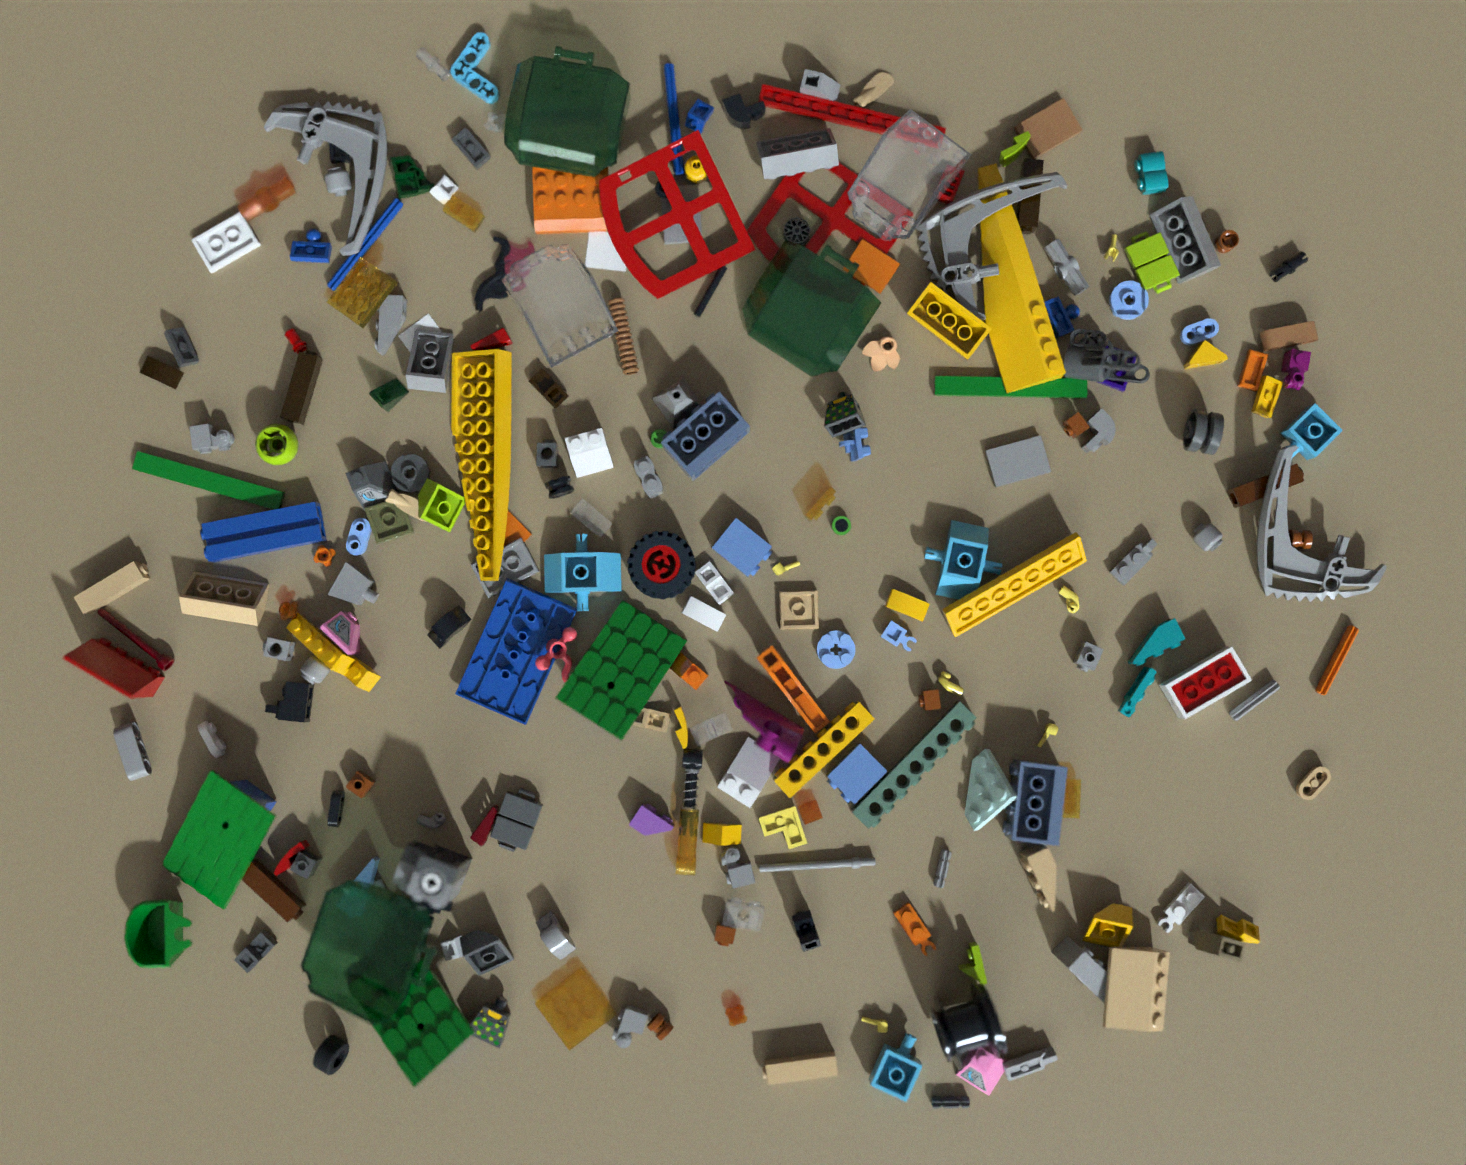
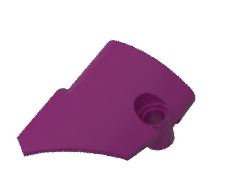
(776, 731)

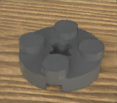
(399, 473)

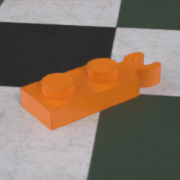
(914, 927)

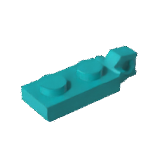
(1136, 691)

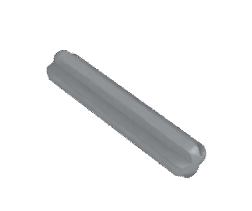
(1254, 700)

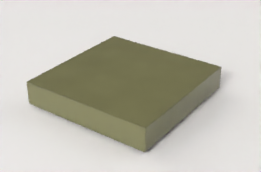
(388, 522)

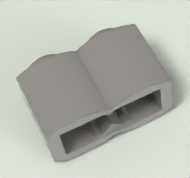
(647, 473)

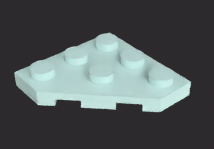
(987, 790)

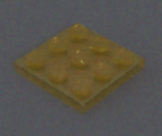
(362, 292)
(575, 1008)

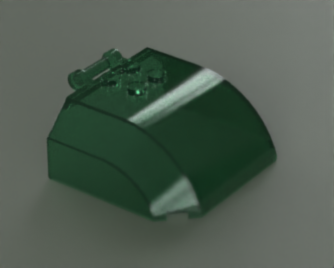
(566, 114)
(809, 308)
(367, 950)

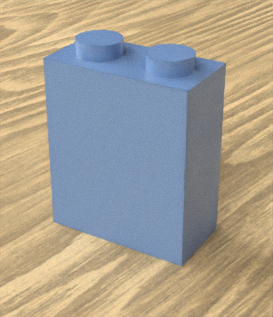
(742, 548)
(855, 773)

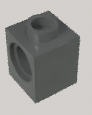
(552, 461)
(306, 864)

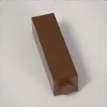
(1255, 489)
(273, 891)

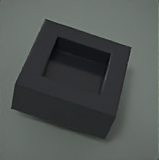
(338, 155)

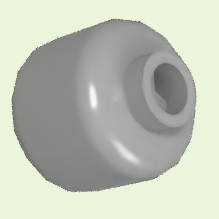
(337, 181)
(1207, 537)
(314, 670)

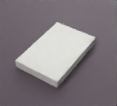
(225, 242)

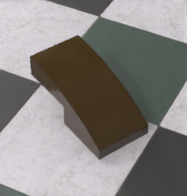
(161, 372)
(548, 388)

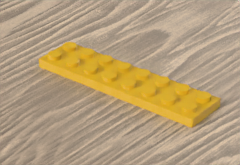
(1015, 584)

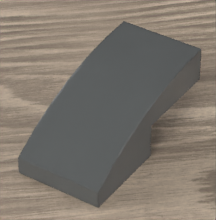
(256, 951)

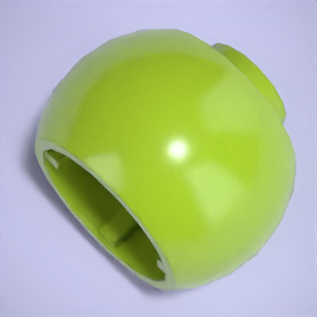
(289, 448)

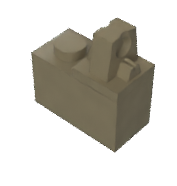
(1217, 945)

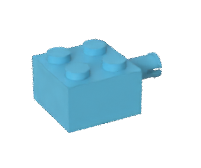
(1311, 432)
(896, 1069)

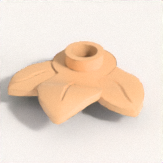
(880, 356)

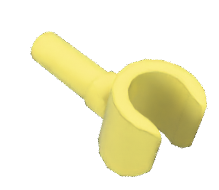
(1112, 250)
(779, 569)
(1049, 729)
(882, 1024)

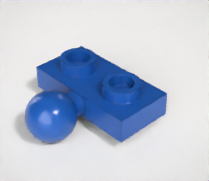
(312, 250)
(1061, 316)

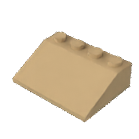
(1136, 988)

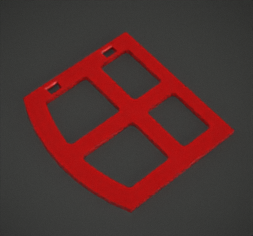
(681, 213)
(832, 217)

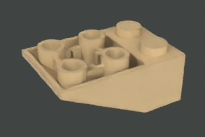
(1042, 872)

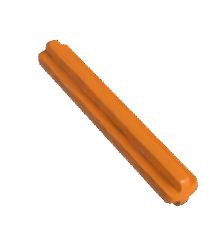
(1337, 660)

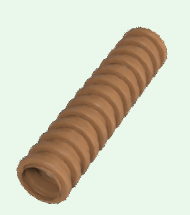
(623, 336)

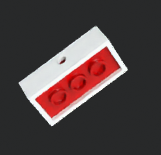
(1205, 682)

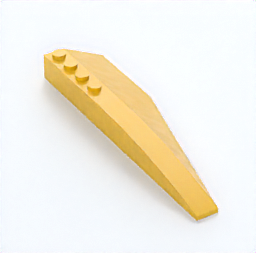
(1013, 300)
(484, 447)

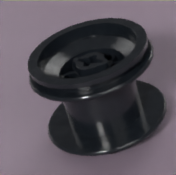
(968, 1026)

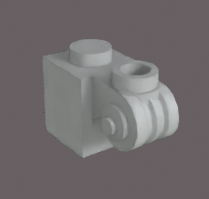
(205, 439)
(737, 874)
(632, 1020)

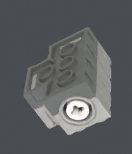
(431, 873)

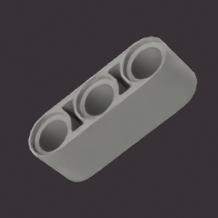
(132, 751)

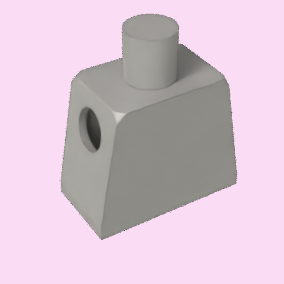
(353, 586)

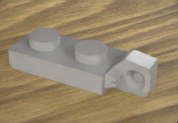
(1133, 562)
(1029, 1063)

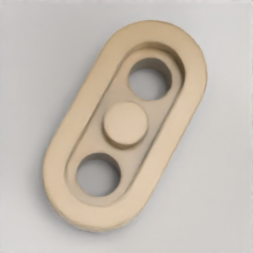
(1313, 784)

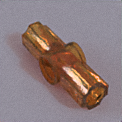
(266, 199)

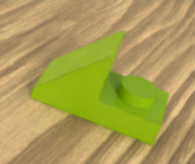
(975, 968)

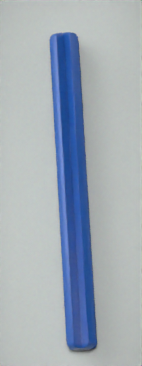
(673, 115)
(372, 235)

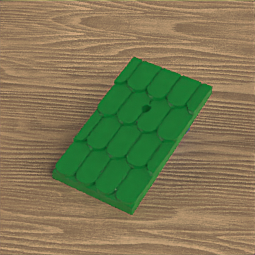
(631, 654)
(220, 837)
(424, 1029)

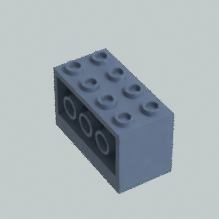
(706, 449)
(1047, 805)

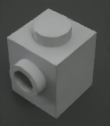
(1087, 656)

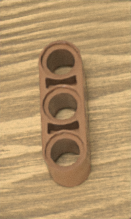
(1289, 336)

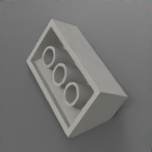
(797, 153)
(1186, 238)

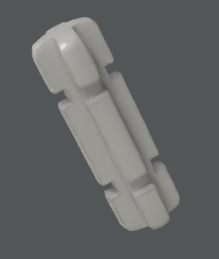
(942, 868)

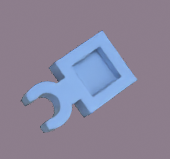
(896, 634)

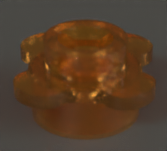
(284, 610)
(733, 1021)

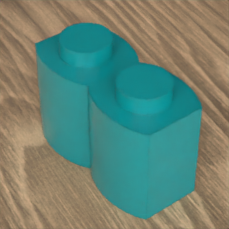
(1151, 173)

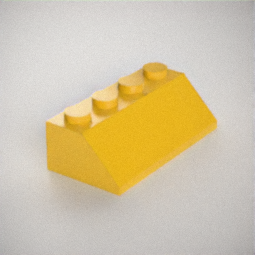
(949, 321)

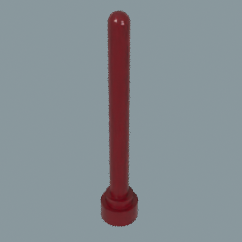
(164, 661)

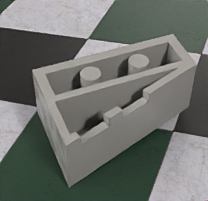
(1081, 964)

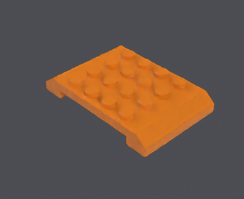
(567, 202)

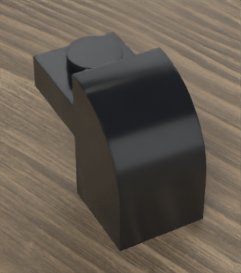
(738, 114)
(448, 626)
(806, 930)

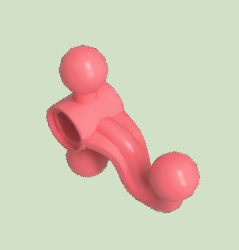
(543, 662)

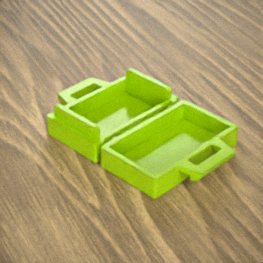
(1154, 270)

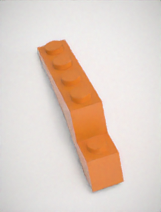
(793, 689)

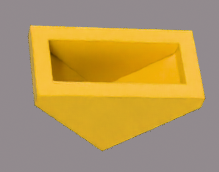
(1205, 355)
(722, 834)

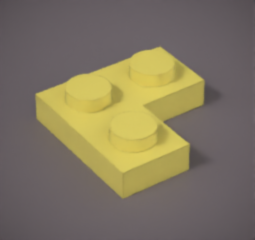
(786, 821)

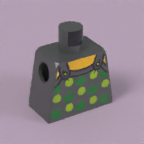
(843, 415)
(492, 1022)

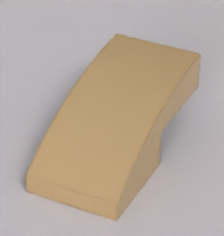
(653, 720)

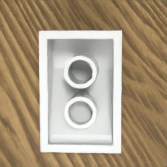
(748, 773)

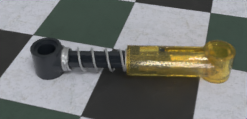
(689, 814)

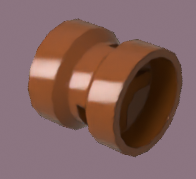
(1230, 241)
(1301, 539)
(660, 1026)

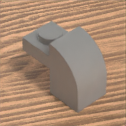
(1103, 429)
(555, 937)

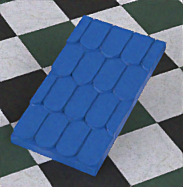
(503, 663)

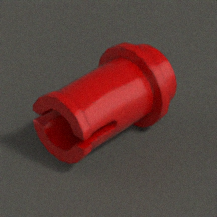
(295, 341)

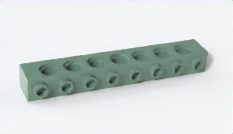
(929, 739)

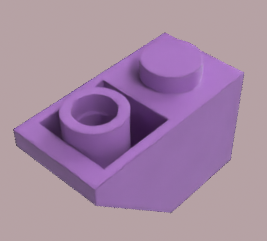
(649, 822)

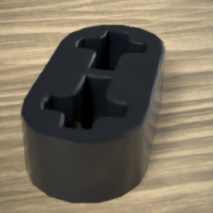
(336, 808)

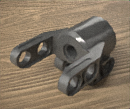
(1095, 362)

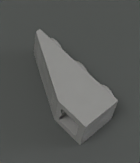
(391, 318)

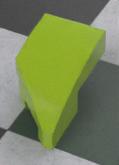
(1012, 153)

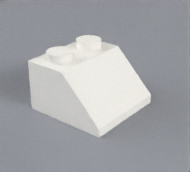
(589, 452)

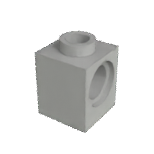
(286, 652)

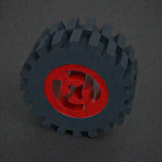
(653, 584)

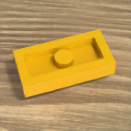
(1267, 396)

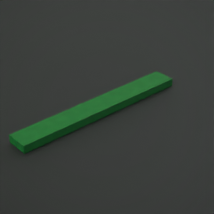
(994, 387)
(208, 480)

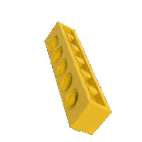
(791, 786)

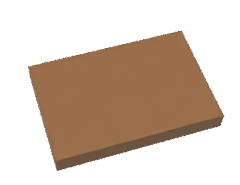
(1049, 128)

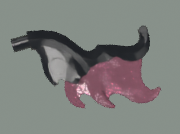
(493, 286)

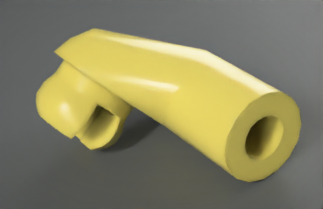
(1072, 599)
(949, 686)

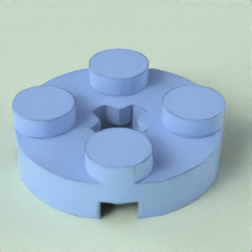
(1120, 307)
(844, 656)

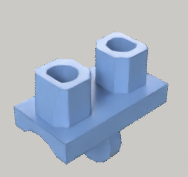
(853, 444)

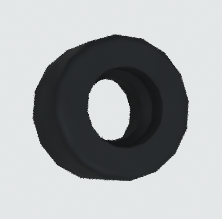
(331, 1054)

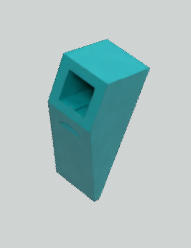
(1159, 638)

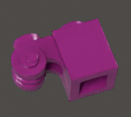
(1295, 363)

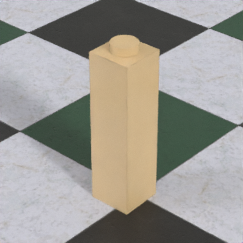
(112, 587)
(800, 1068)

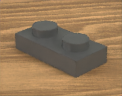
(471, 148)
(181, 347)

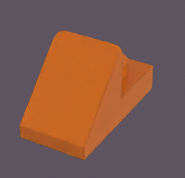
(688, 671)

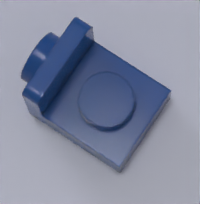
(698, 115)

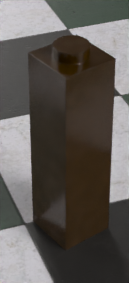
(1029, 207)
(301, 387)

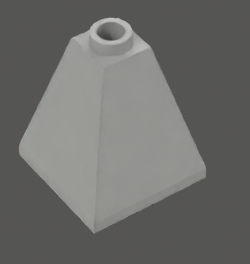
(677, 409)

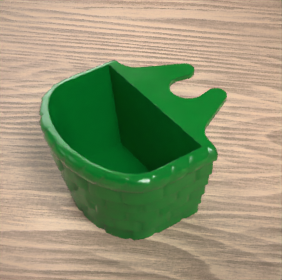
(156, 933)

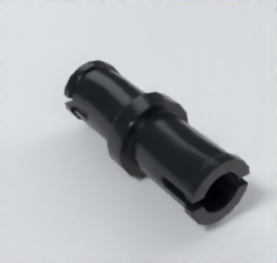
(1288, 266)

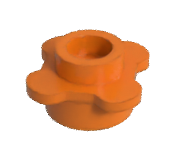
(321, 550)

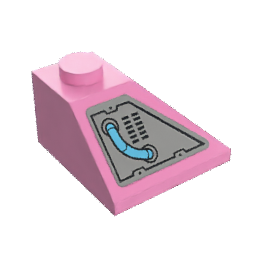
(344, 632)
(982, 1069)

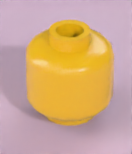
(694, 170)

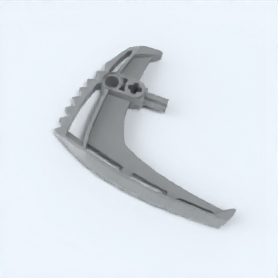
(349, 138)
(957, 232)
(1293, 563)

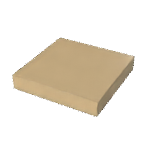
(798, 609)

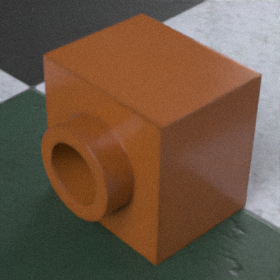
(1075, 425)
(929, 699)
(366, 781)
(724, 934)

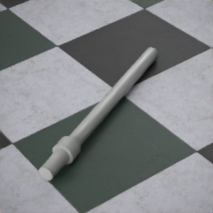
(855, 863)

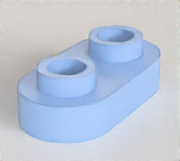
(1198, 332)
(361, 537)

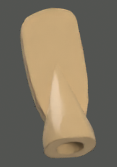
(873, 89)
(404, 502)

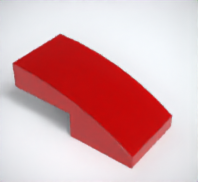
(288, 860)

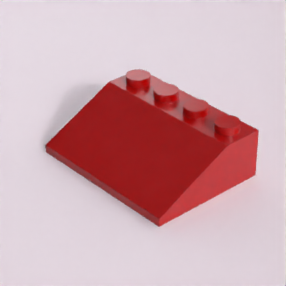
(116, 668)

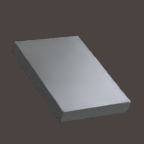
(675, 233)
(1017, 461)
(516, 565)

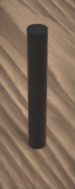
(710, 291)

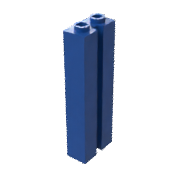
(263, 532)

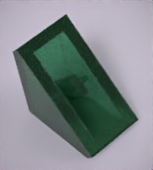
(389, 394)

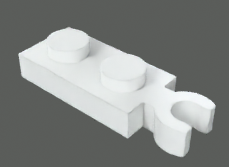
(1181, 906)

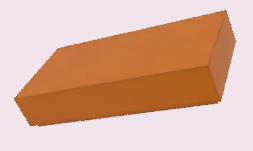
(1252, 370)

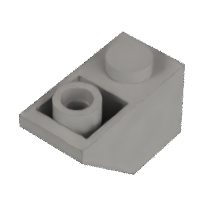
(819, 85)

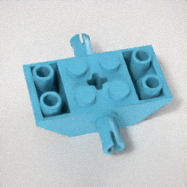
(967, 541)
(601, 576)

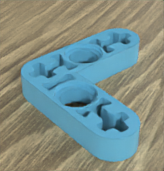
(470, 74)

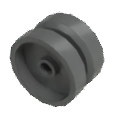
(1203, 432)

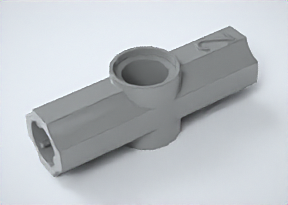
(1066, 267)

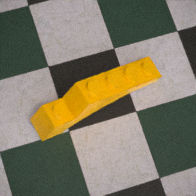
(332, 655)

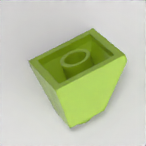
(439, 505)

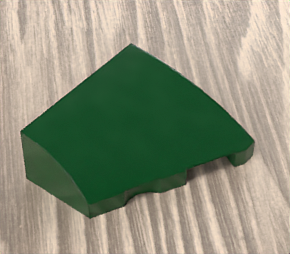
(408, 178)

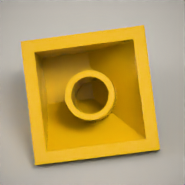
(1110, 926)

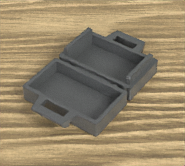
(516, 820)

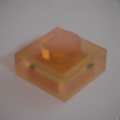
(810, 812)

